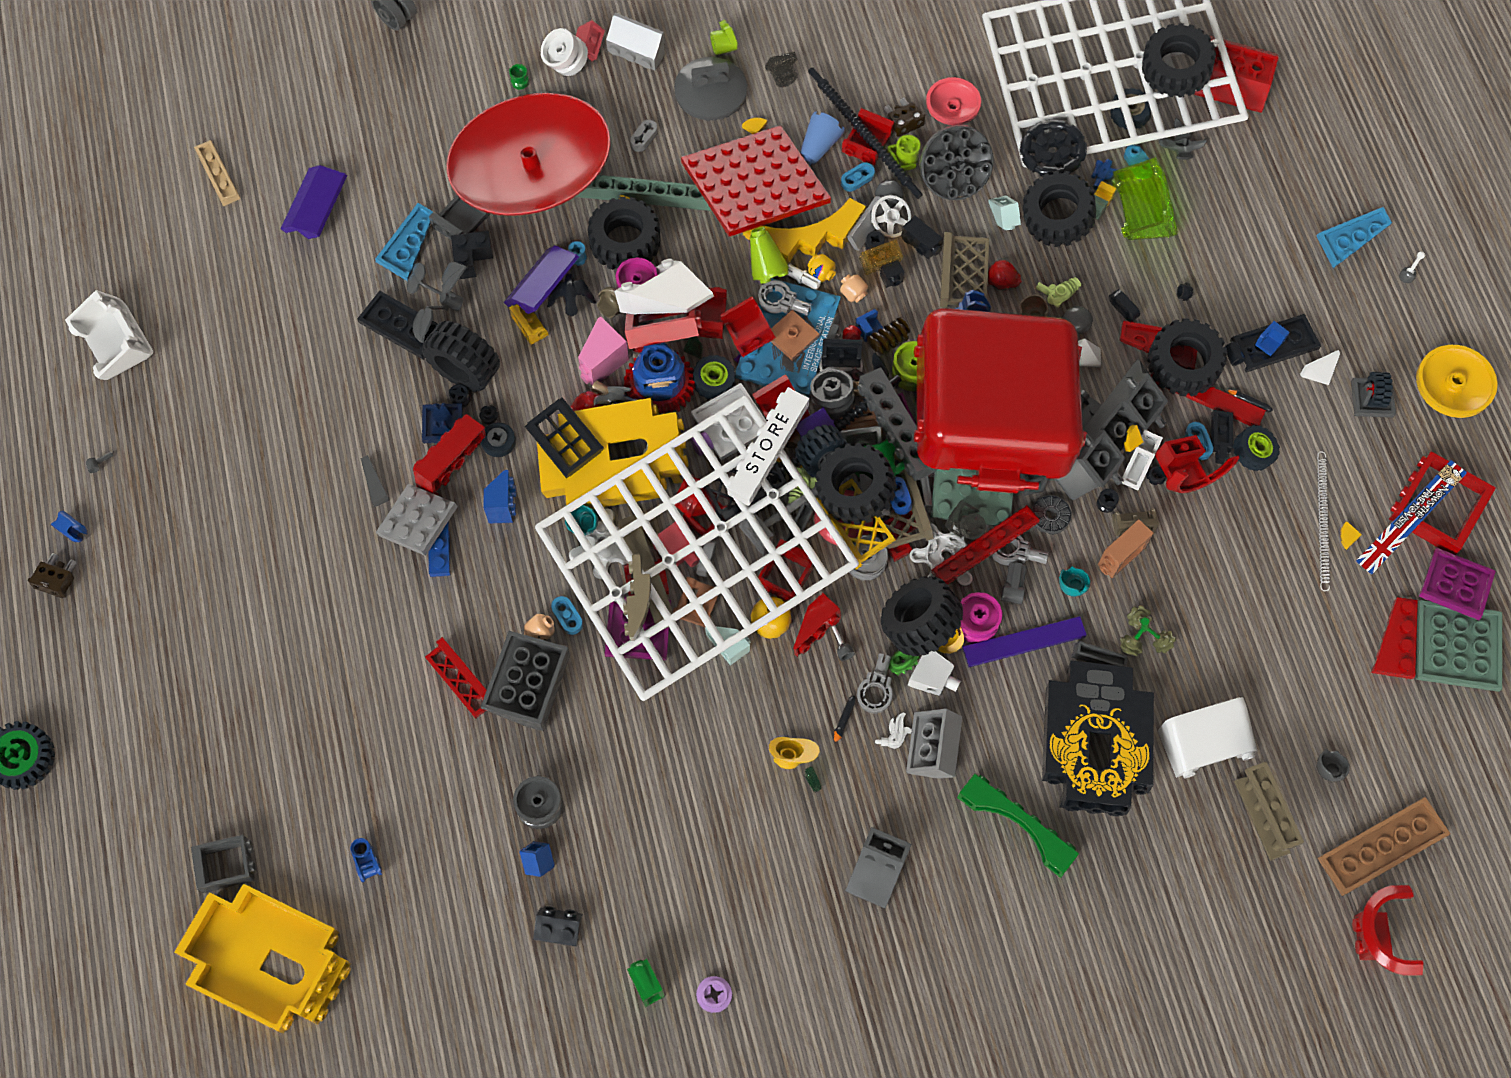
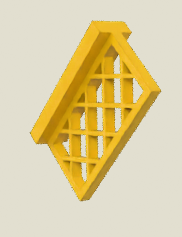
(872, 550)

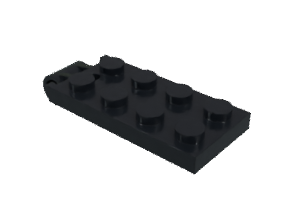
(393, 322)
(1298, 342)

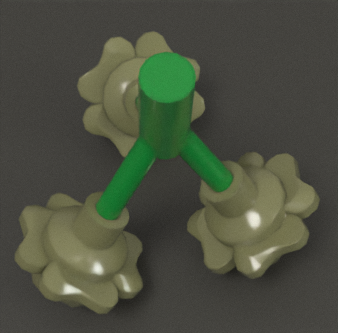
(1140, 620)

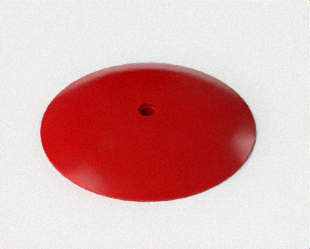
(528, 154)

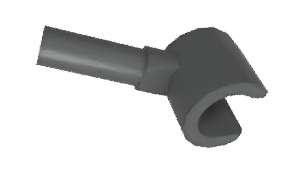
(92, 463)

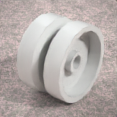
(564, 52)

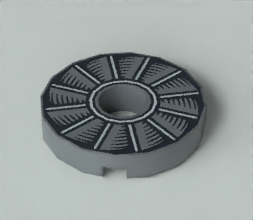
(1056, 505)

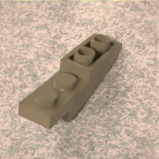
(637, 605)

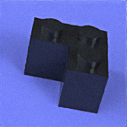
(471, 248)

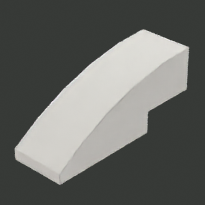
(1141, 460)

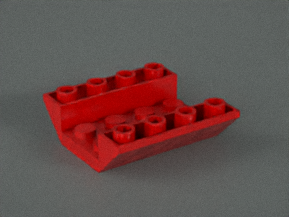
(1252, 84)

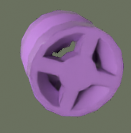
(696, 447)

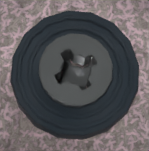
(498, 446)

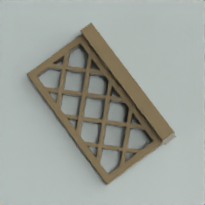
(948, 267)
(919, 515)

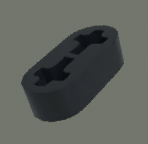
(1124, 305)

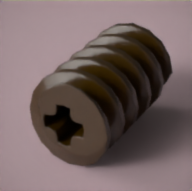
(888, 335)

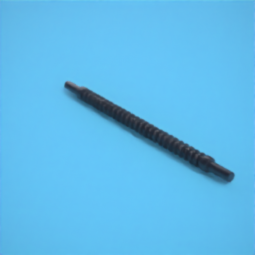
(827, 89)
(841, 424)

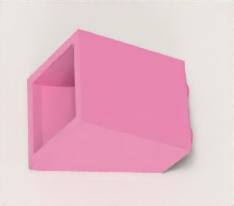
(602, 353)

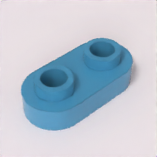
(1134, 158)
(856, 178)
(1203, 436)
(567, 616)

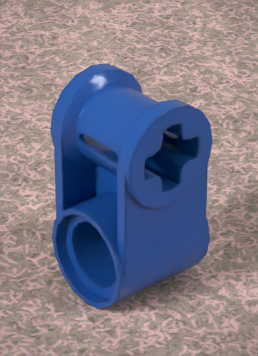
(366, 863)

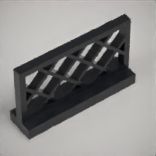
(732, 510)

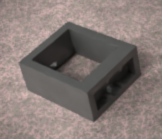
(201, 866)

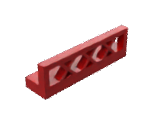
(462, 670)

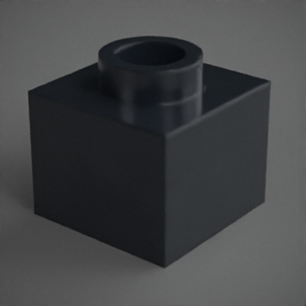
(892, 274)

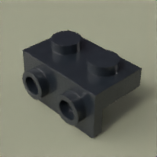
(557, 926)

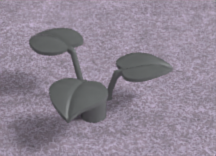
(448, 298)

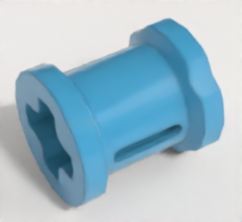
(579, 249)

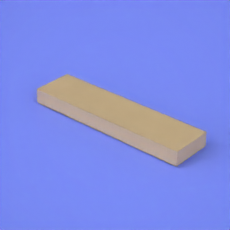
(217, 173)

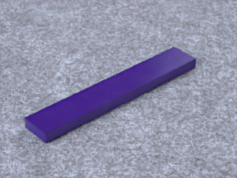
(1024, 641)

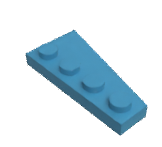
(1348, 237)
(404, 246)

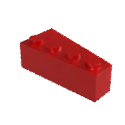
(448, 454)

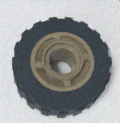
(1140, 112)

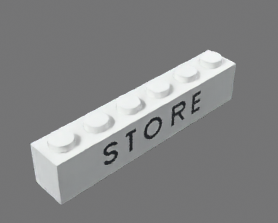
(768, 446)

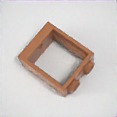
(1125, 549)

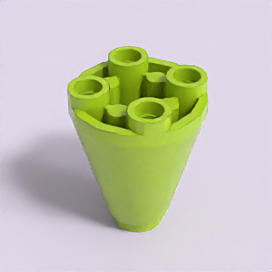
(765, 257)

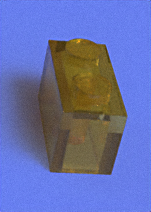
(881, 255)

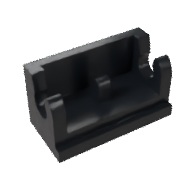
(841, 353)

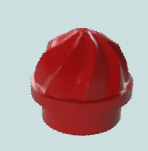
(852, 333)

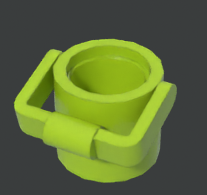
(723, 39)
(906, 152)

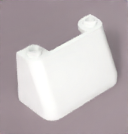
(110, 334)
(1208, 736)

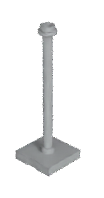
(751, 534)

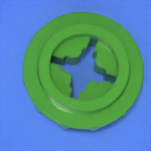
(897, 666)

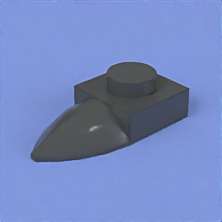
(833, 331)

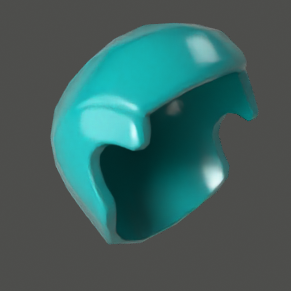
(586, 519)
(1074, 581)

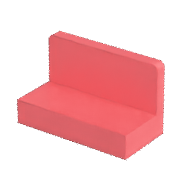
(592, 36)

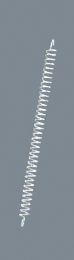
(1323, 521)

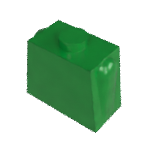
(645, 982)

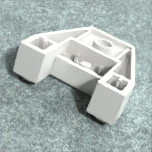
(671, 291)

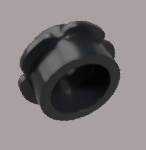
(1184, 291)
(489, 419)
(1156, 471)

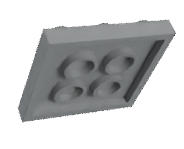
(416, 519)

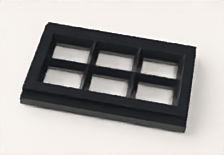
(583, 432)

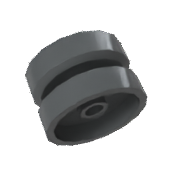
(394, 12)
(834, 392)
(526, 805)

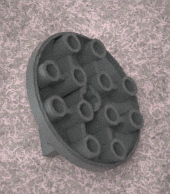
(710, 88)
(956, 162)

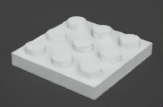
(739, 419)

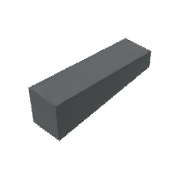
(375, 487)
(802, 519)
(1098, 655)

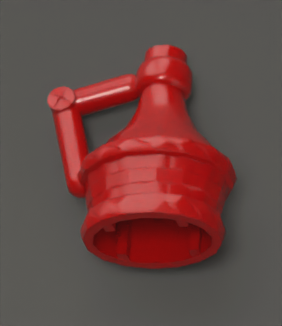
(691, 507)

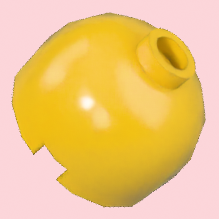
(775, 627)

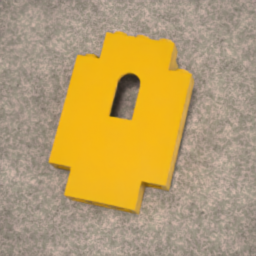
(611, 425)
(233, 943)

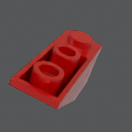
(817, 619)

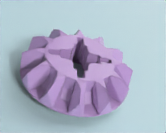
(704, 990)

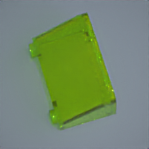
(1145, 201)

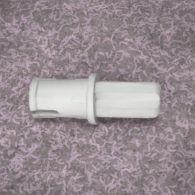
(803, 277)

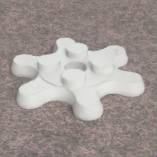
(933, 551)
(607, 555)

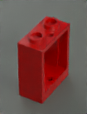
(796, 555)

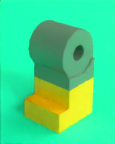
(1103, 197)

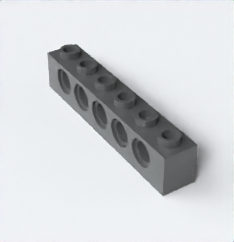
(878, 382)

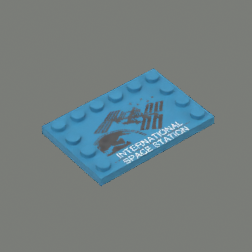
(769, 363)

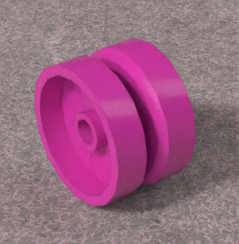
(635, 271)
(980, 617)

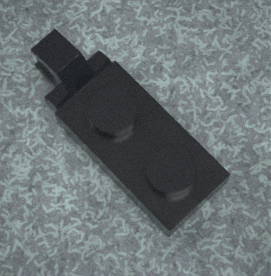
(1221, 434)

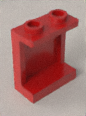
(857, 147)
(711, 310)
(747, 326)
(768, 395)

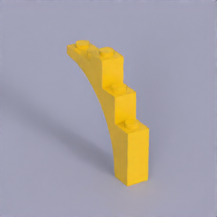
(812, 237)

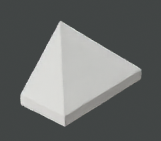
(1089, 354)
(1321, 369)

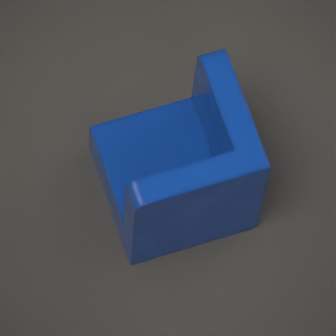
(868, 324)
(1272, 338)
(537, 859)

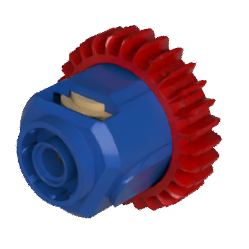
(660, 376)

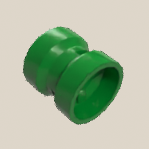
(519, 76)

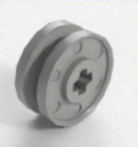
(874, 566)

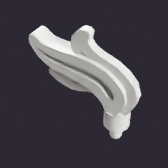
(897, 733)

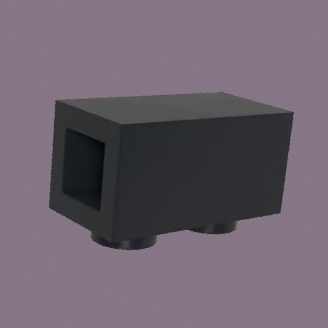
(921, 237)

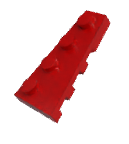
(1142, 337)

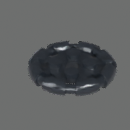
(1056, 139)

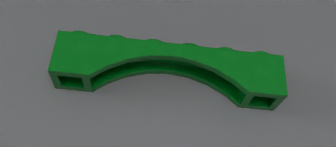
(983, 797)

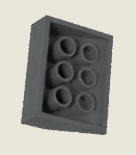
(526, 680)

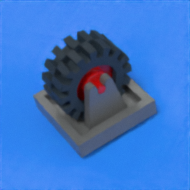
(1373, 395)

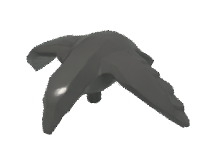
(1182, 144)
(614, 396)

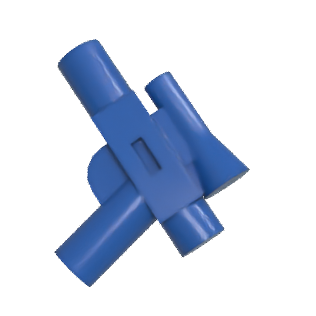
(1102, 171)

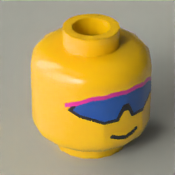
(822, 267)

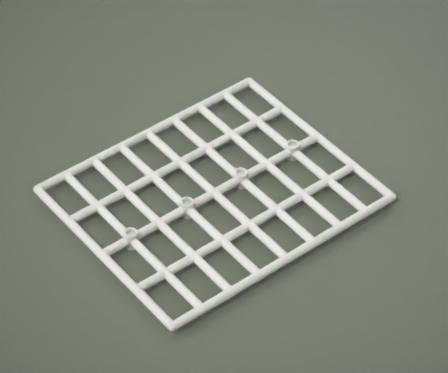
(1086, 70)
(669, 560)

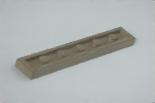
(638, 545)

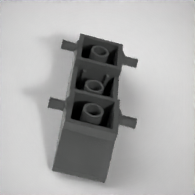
(1132, 402)

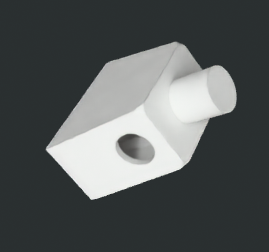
(933, 674)

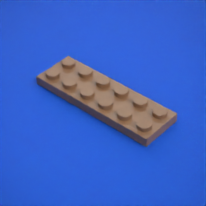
(1383, 846)

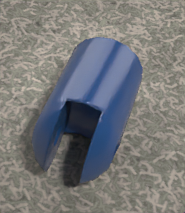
(69, 526)

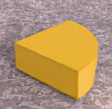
(754, 125)
(1133, 438)
(1348, 535)

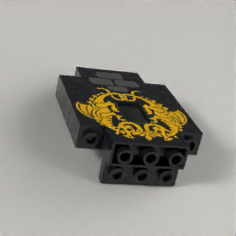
(1100, 702)

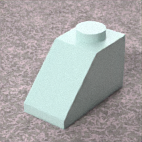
(1005, 212)
(734, 652)

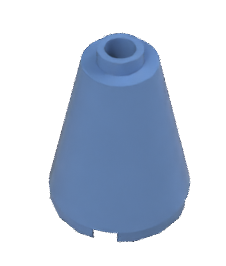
(820, 137)

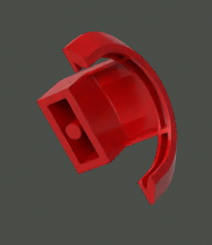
(1182, 468)
(1374, 933)

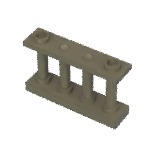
(1268, 811)

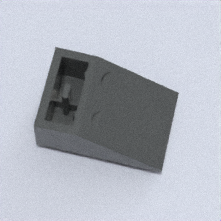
(878, 867)

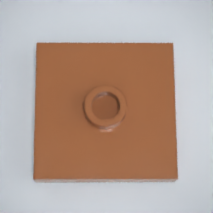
(793, 335)

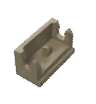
(1124, 521)

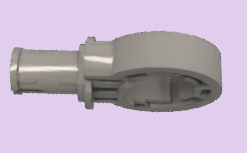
(786, 303)
(1021, 554)
(879, 673)

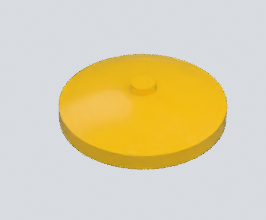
(1456, 381)

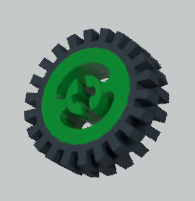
(29, 765)

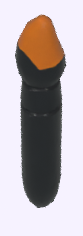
(1251, 400)
(839, 730)

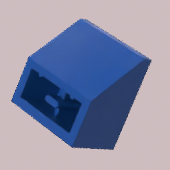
(499, 499)

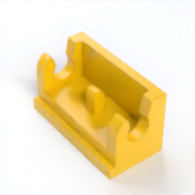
(528, 324)

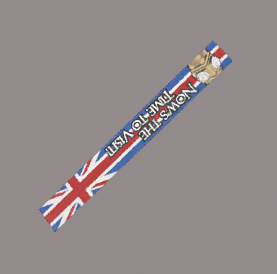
(1411, 517)

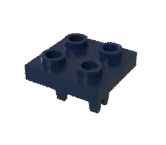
(438, 420)

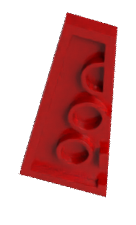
(1398, 643)

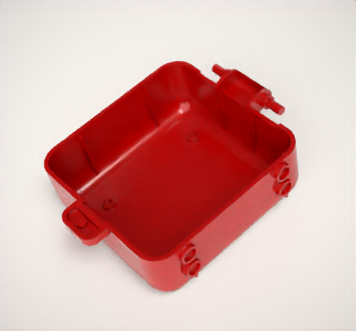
(998, 397)

